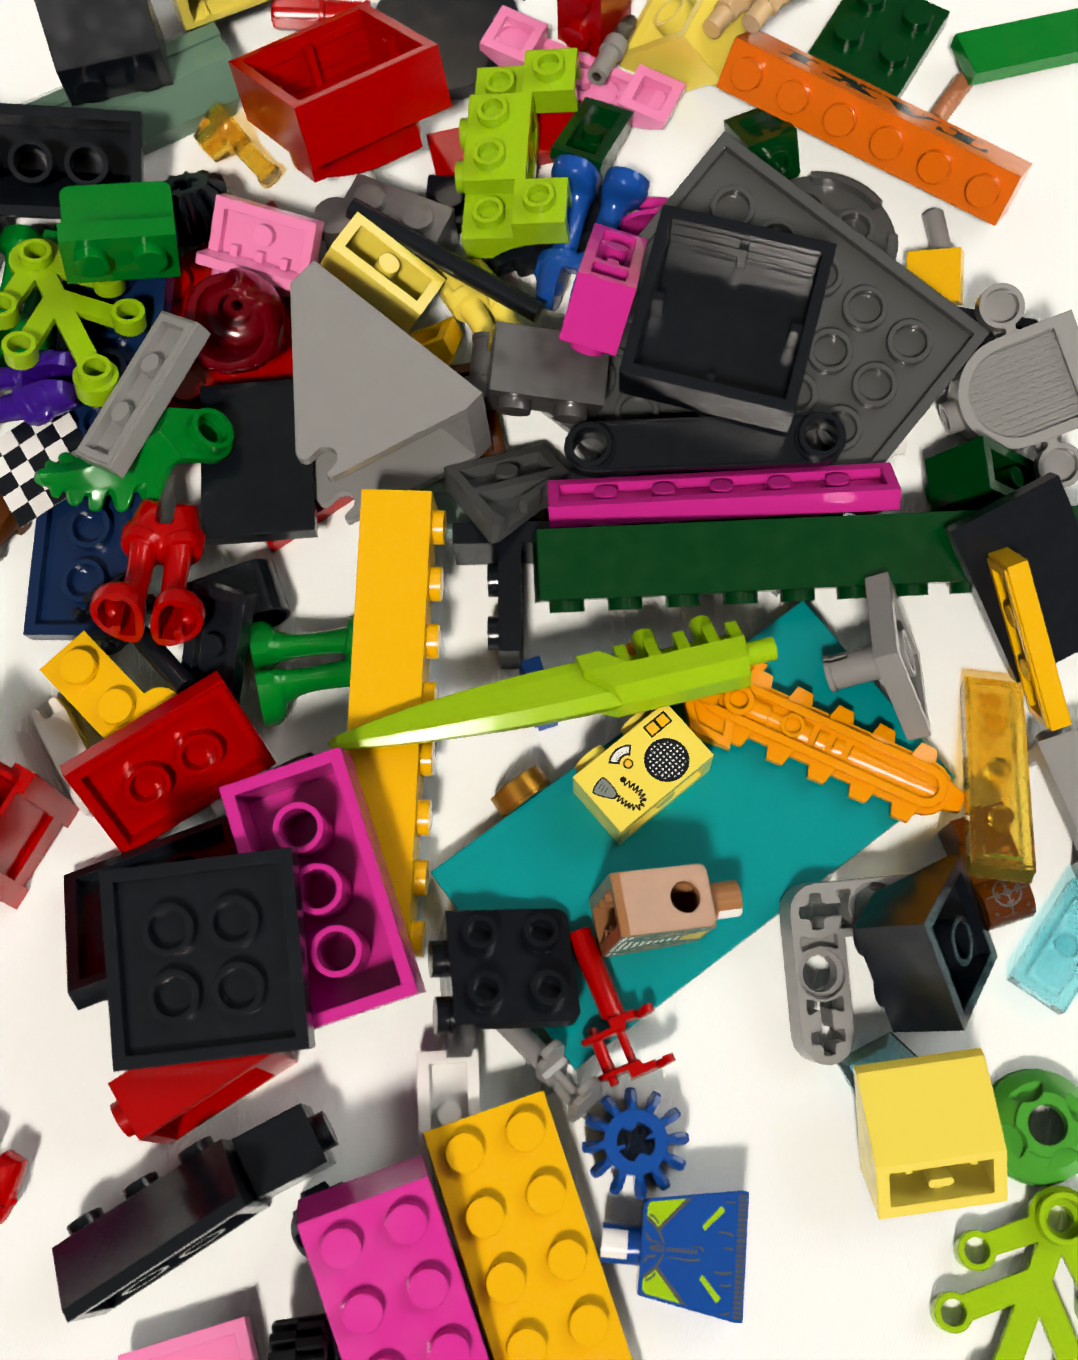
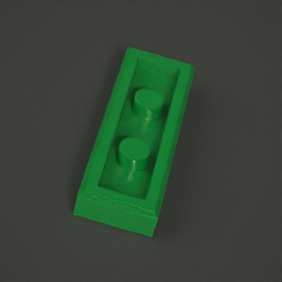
(1017, 47)

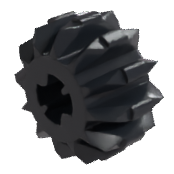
(194, 204)

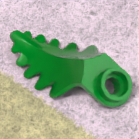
(177, 438)

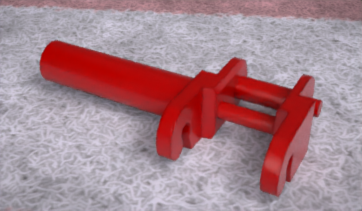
(612, 1012)

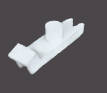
(60, 736)

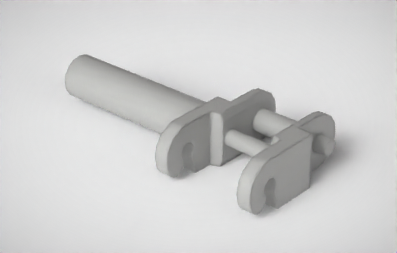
(552, 1071)

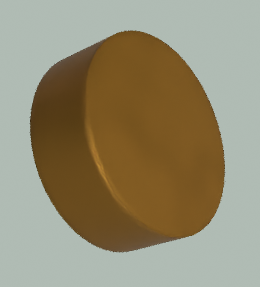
(520, 790)

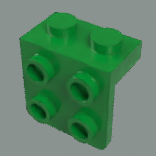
(117, 232)

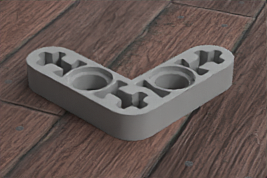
(827, 939)

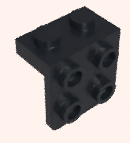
(501, 974)

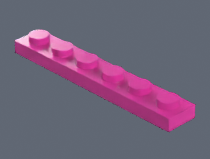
(723, 495)

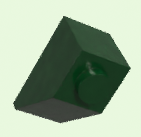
(974, 475)

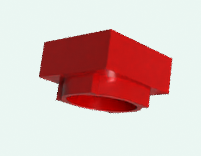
(343, 91)

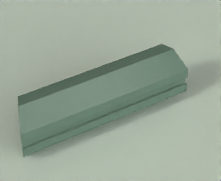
(174, 111)

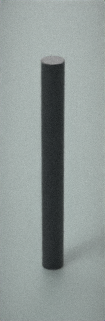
(451, 263)

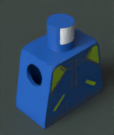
(687, 1251)

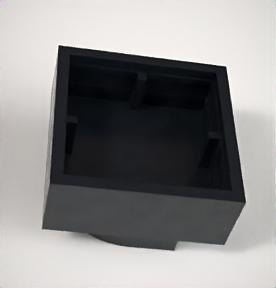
(726, 318)

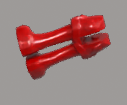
(147, 542)

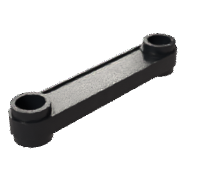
(701, 445)

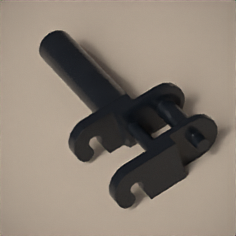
(157, 655)

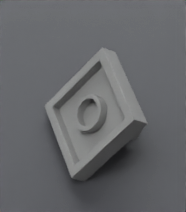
(890, 657)

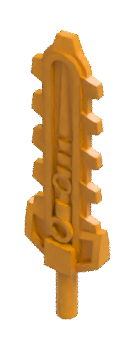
(825, 744)

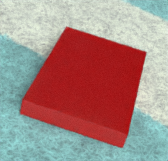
(167, 763)

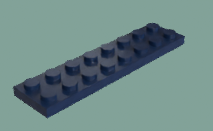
(73, 544)

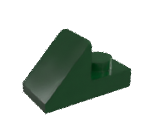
(594, 134)

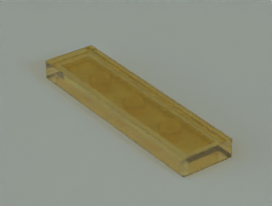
(996, 781)

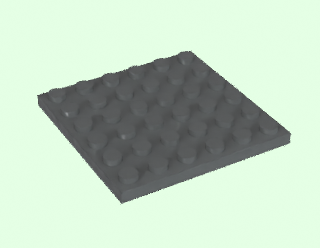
(881, 334)

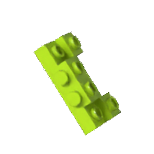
(500, 146)

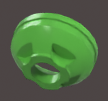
(1028, 1159)

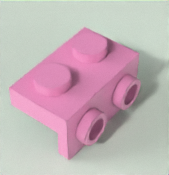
(260, 240)

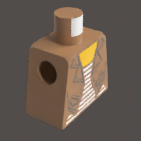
(638, 911)

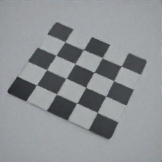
(23, 454)

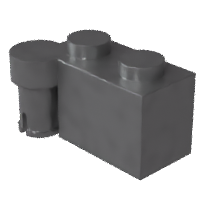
(416, 212)
(537, 372)

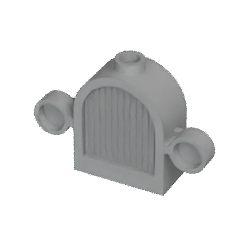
(1020, 384)

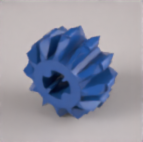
(643, 1163)

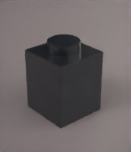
(286, 1150)

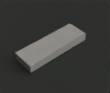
(142, 393)

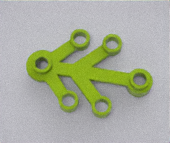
(40, 267)
(1029, 1290)

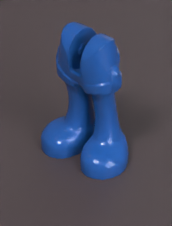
(620, 194)

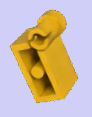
(99, 686)

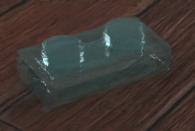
(1050, 960)

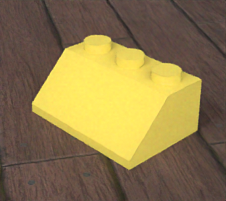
(674, 43)

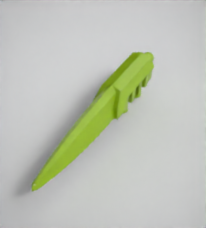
(579, 689)

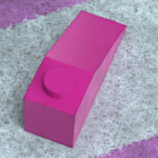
(603, 291)

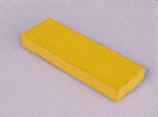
(1028, 638)

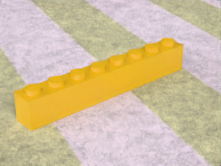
(392, 674)

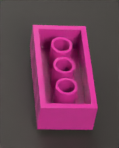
(350, 909)
(389, 1268)

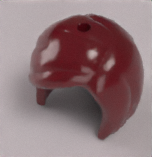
(240, 335)

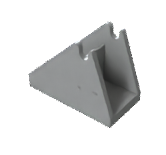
(373, 398)

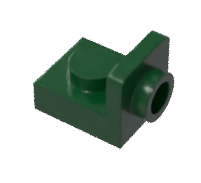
(768, 139)

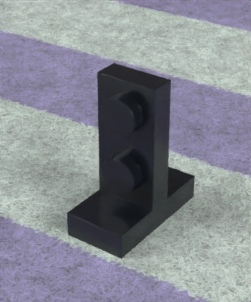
(504, 581)

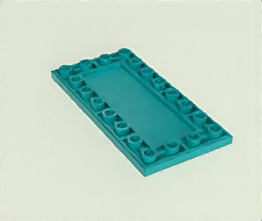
(738, 820)

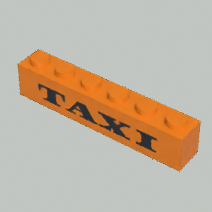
(873, 125)

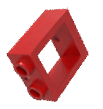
(176, 1099)

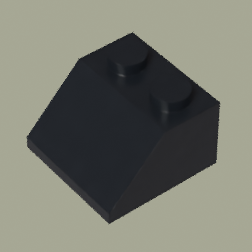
(104, 47)
(927, 948)

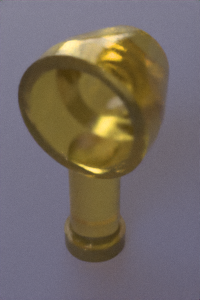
(223, 138)

